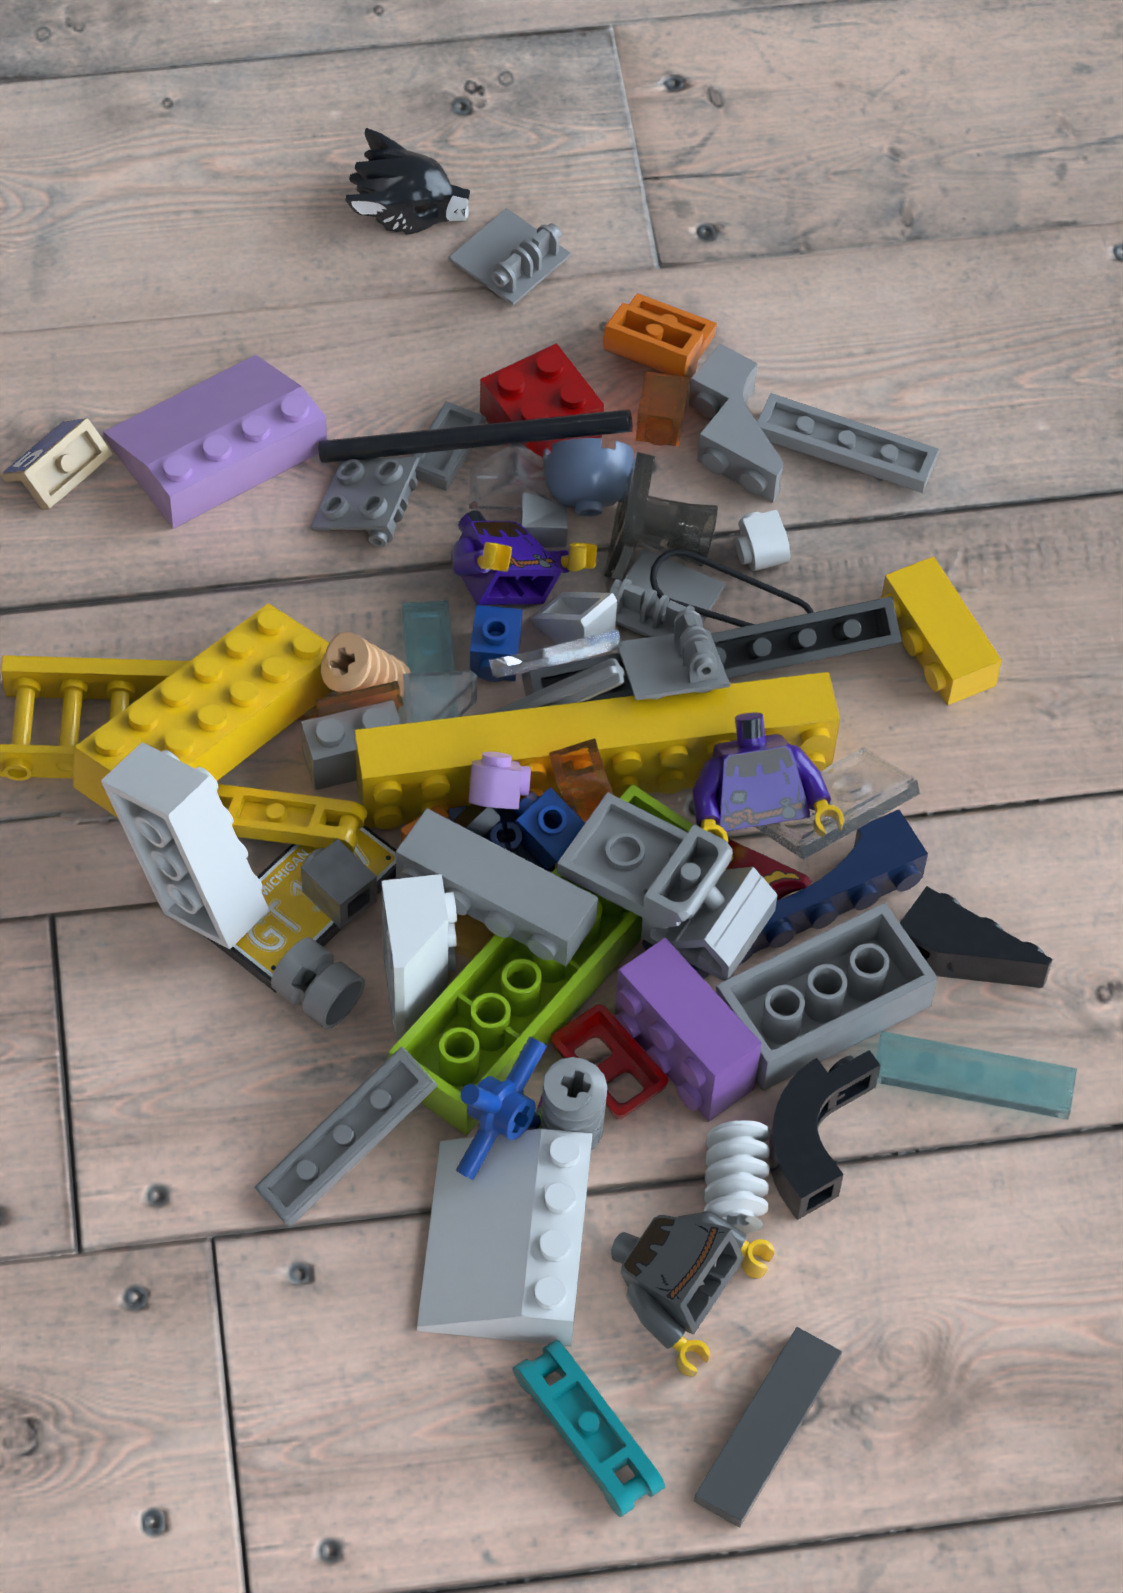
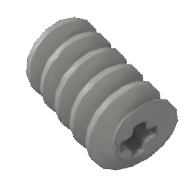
(574, 1098)

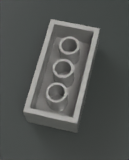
(830, 992)

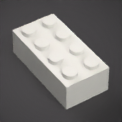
(186, 844)

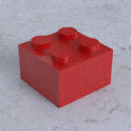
(537, 388)

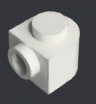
(762, 540)

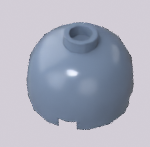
(586, 474)

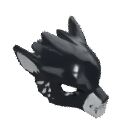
(398, 182)

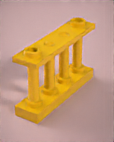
(73, 681)

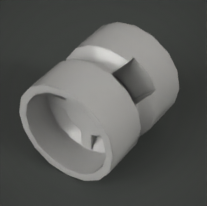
(323, 987)

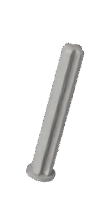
(574, 688)

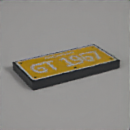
(292, 912)

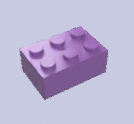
(687, 1030)

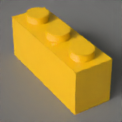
(941, 631)

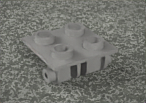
(511, 255)
(368, 497)
(647, 614)
(675, 661)

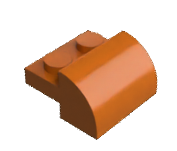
(658, 336)

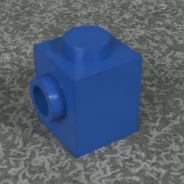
(494, 635)
(547, 826)

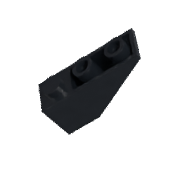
(971, 946)

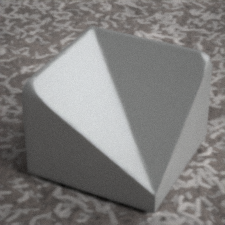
(544, 520)

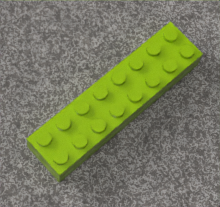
(514, 994)

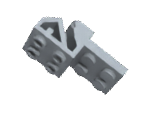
(672, 882)

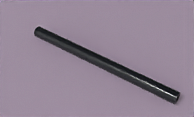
(476, 436)

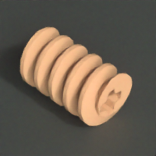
(357, 664)

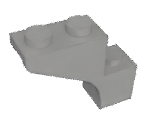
(733, 439)

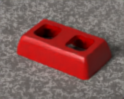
(625, 1058)

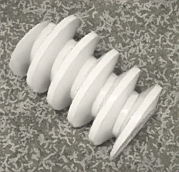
(737, 1173)

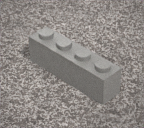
(499, 887)

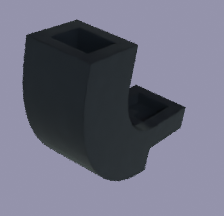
(797, 1157)

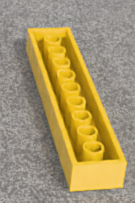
(641, 742)

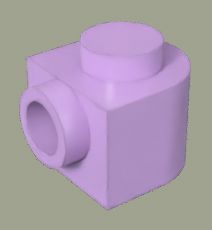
(498, 781)

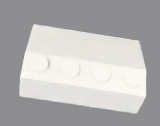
(509, 1240)

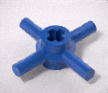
(501, 1108)

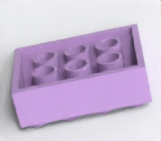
(219, 438)

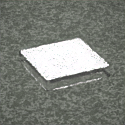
(555, 654)

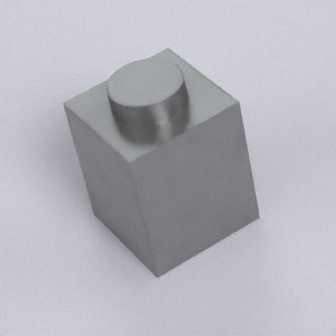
(338, 883)

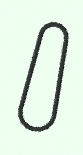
(681, 552)

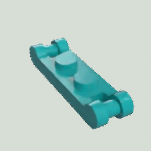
(589, 1427)

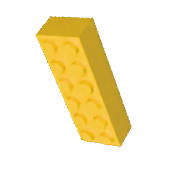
(216, 704)

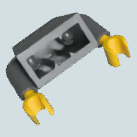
(681, 1272)

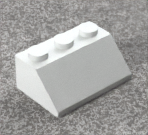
(417, 945)

